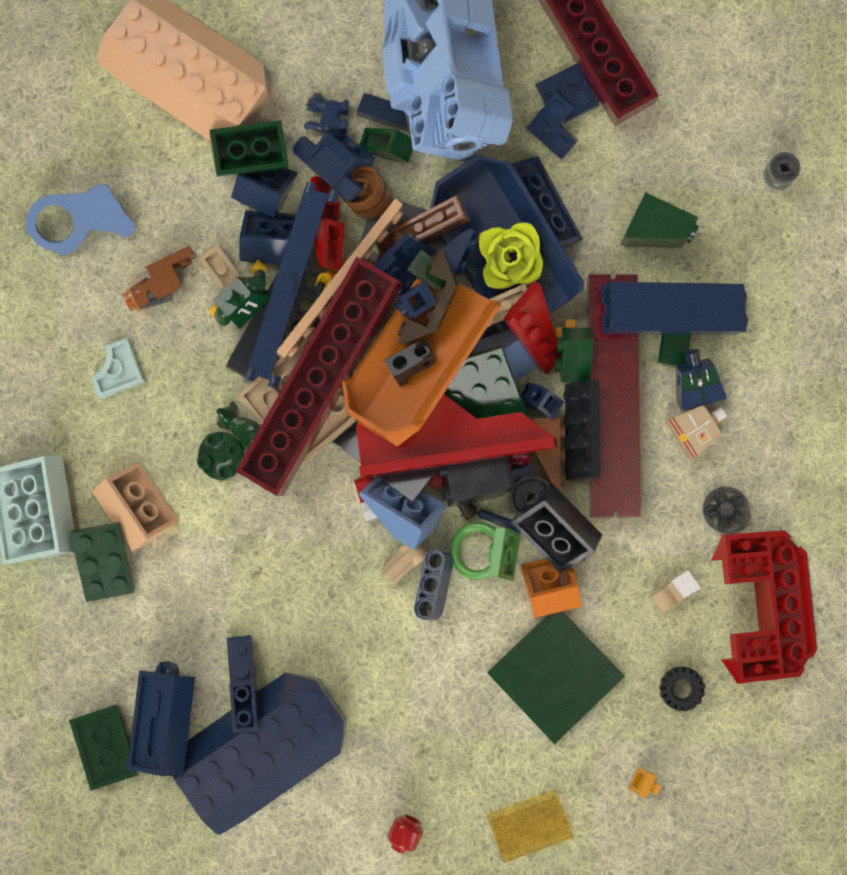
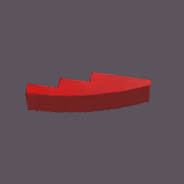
(330, 233)

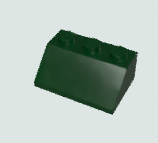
(248, 148)

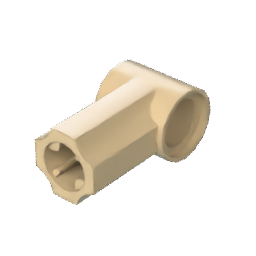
(404, 561)

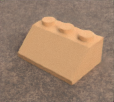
(136, 504)

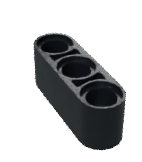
(304, 293)

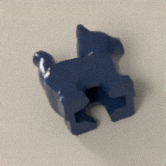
(330, 114)

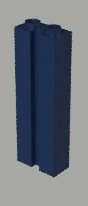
(674, 308)

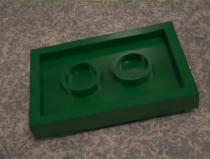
(102, 561)
(102, 747)

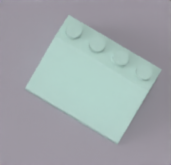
(34, 510)

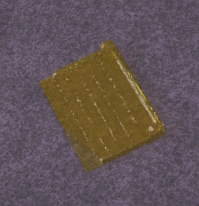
(529, 826)

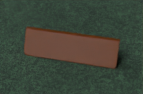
(429, 224)

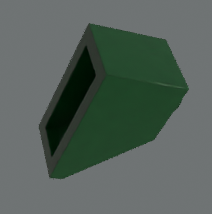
(387, 144)

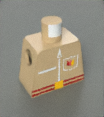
(696, 429)

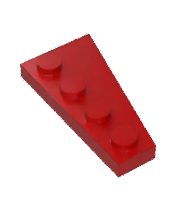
(533, 327)

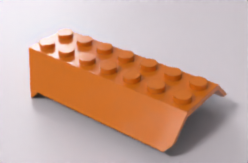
(397, 411)

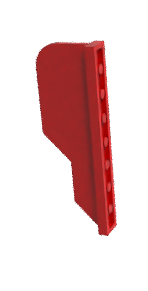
(451, 438)

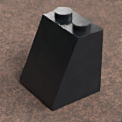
(475, 480)

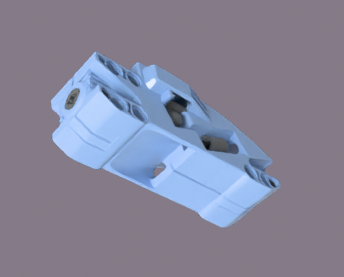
(445, 76)

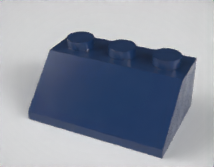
(266, 237)

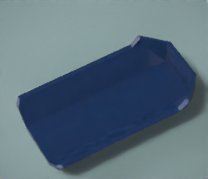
(499, 198)
(240, 773)

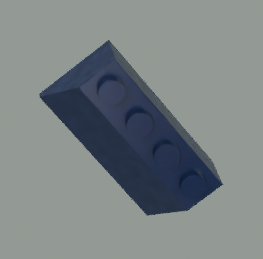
(548, 200)

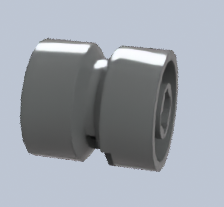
(782, 170)

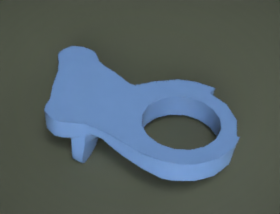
(90, 211)

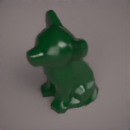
(241, 427)

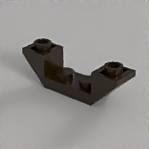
(441, 268)

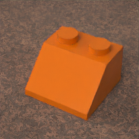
(549, 589)

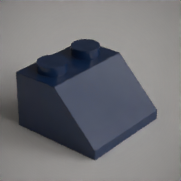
(264, 189)

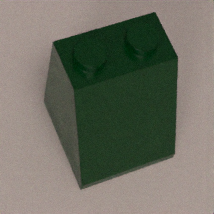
(659, 225)

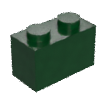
(575, 354)

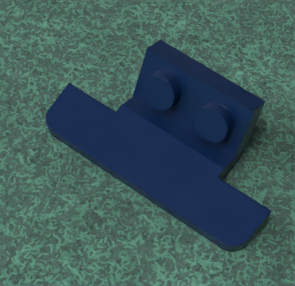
(335, 161)

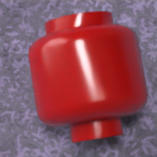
(405, 833)

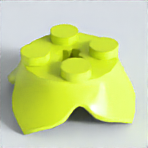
(496, 246)

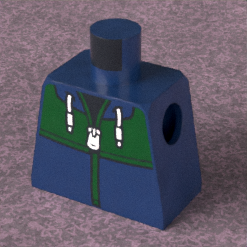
(697, 382)

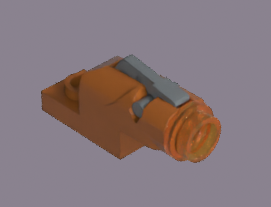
(163, 281)

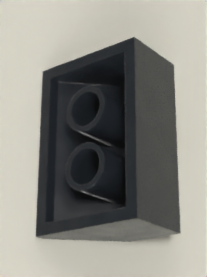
(557, 528)

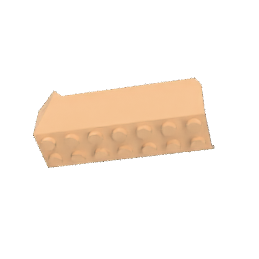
(184, 66)

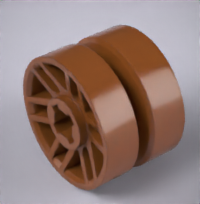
(374, 198)

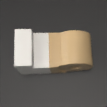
(675, 591)

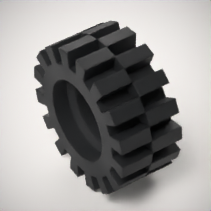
(694, 697)

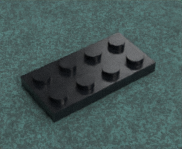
(582, 430)

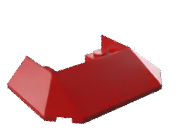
(782, 603)

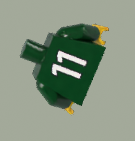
(241, 298)

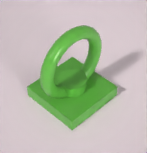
(501, 555)

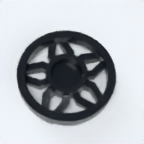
(725, 509)

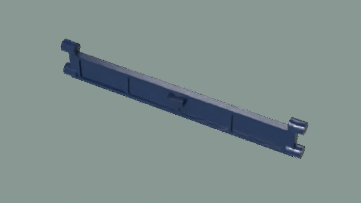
(288, 283)

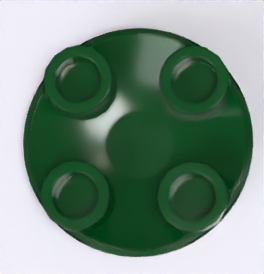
(220, 455)

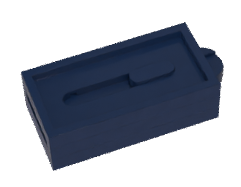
(161, 721)

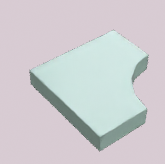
(119, 370)

